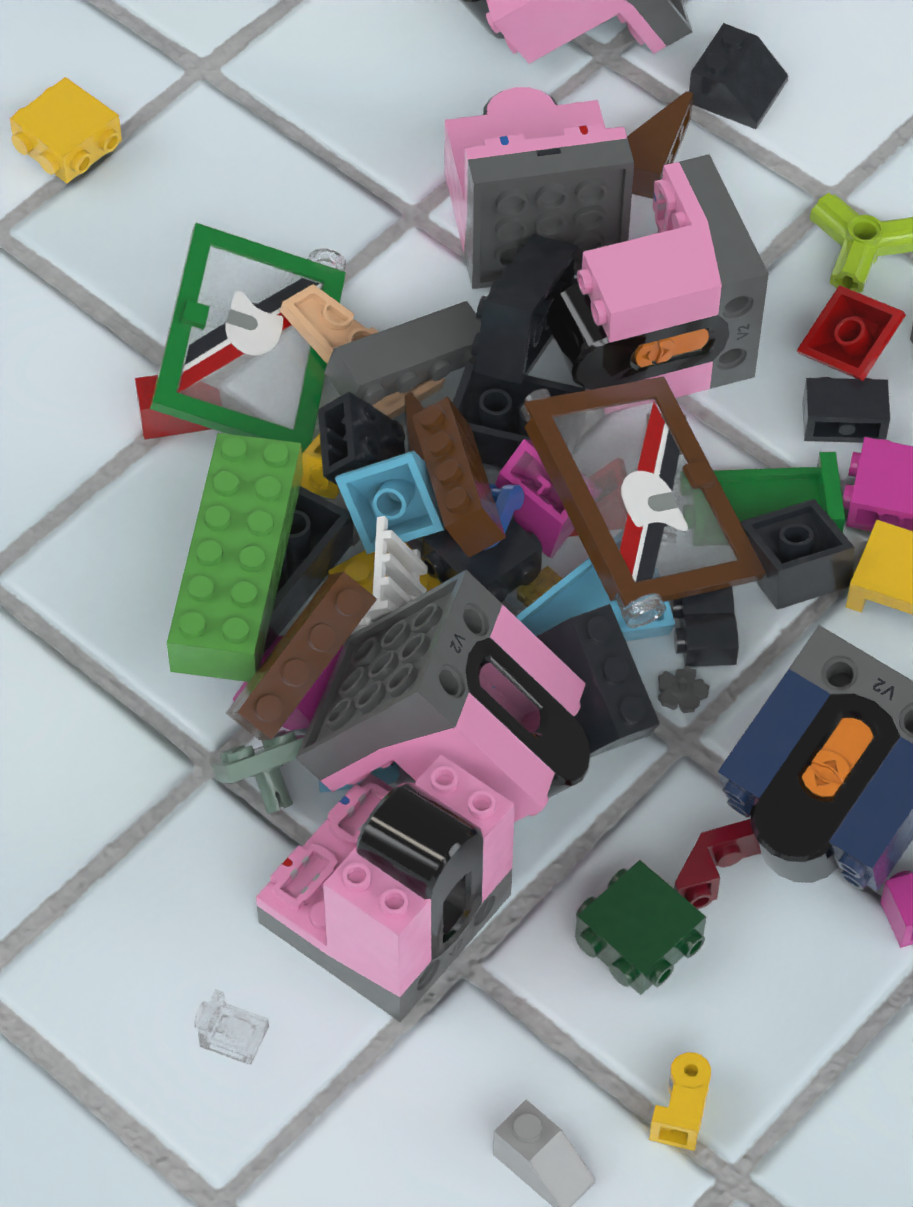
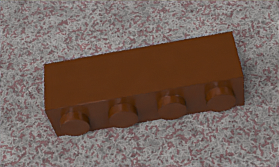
(458, 477)
(301, 656)

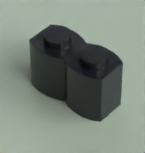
(706, 628)

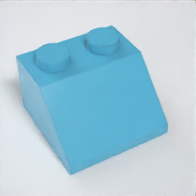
(391, 489)

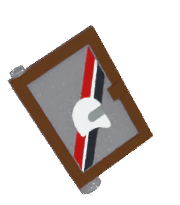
(640, 495)

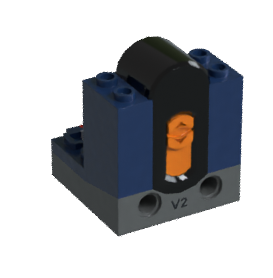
(829, 767)

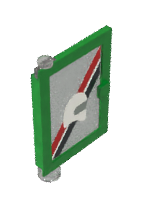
(231, 350)

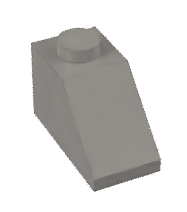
(542, 1156)

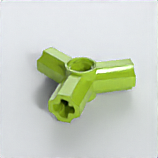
(861, 239)

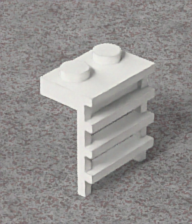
(403, 572)

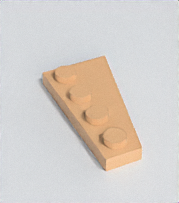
(329, 325)

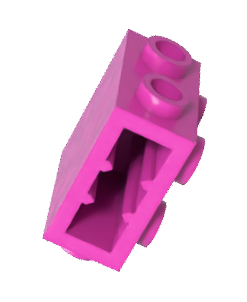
(881, 485)

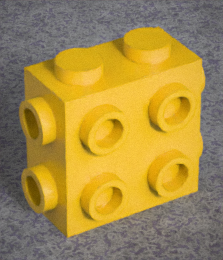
(65, 130)

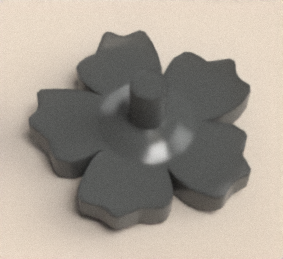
(682, 690)

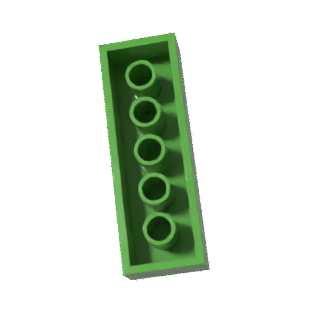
(235, 558)

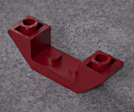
(716, 847)

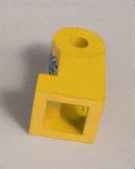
(688, 1088)

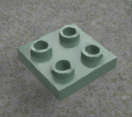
(262, 764)

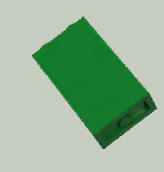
(767, 490)

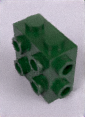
(639, 928)

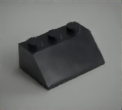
(614, 699)

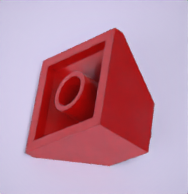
(851, 333)

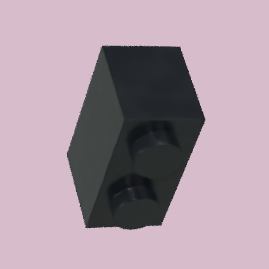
(845, 409)

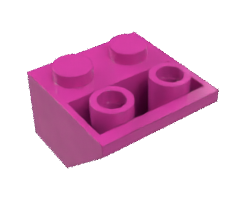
(542, 508)

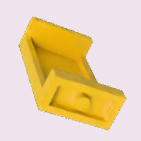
(884, 570)

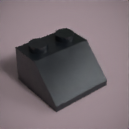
(737, 77)
(800, 553)

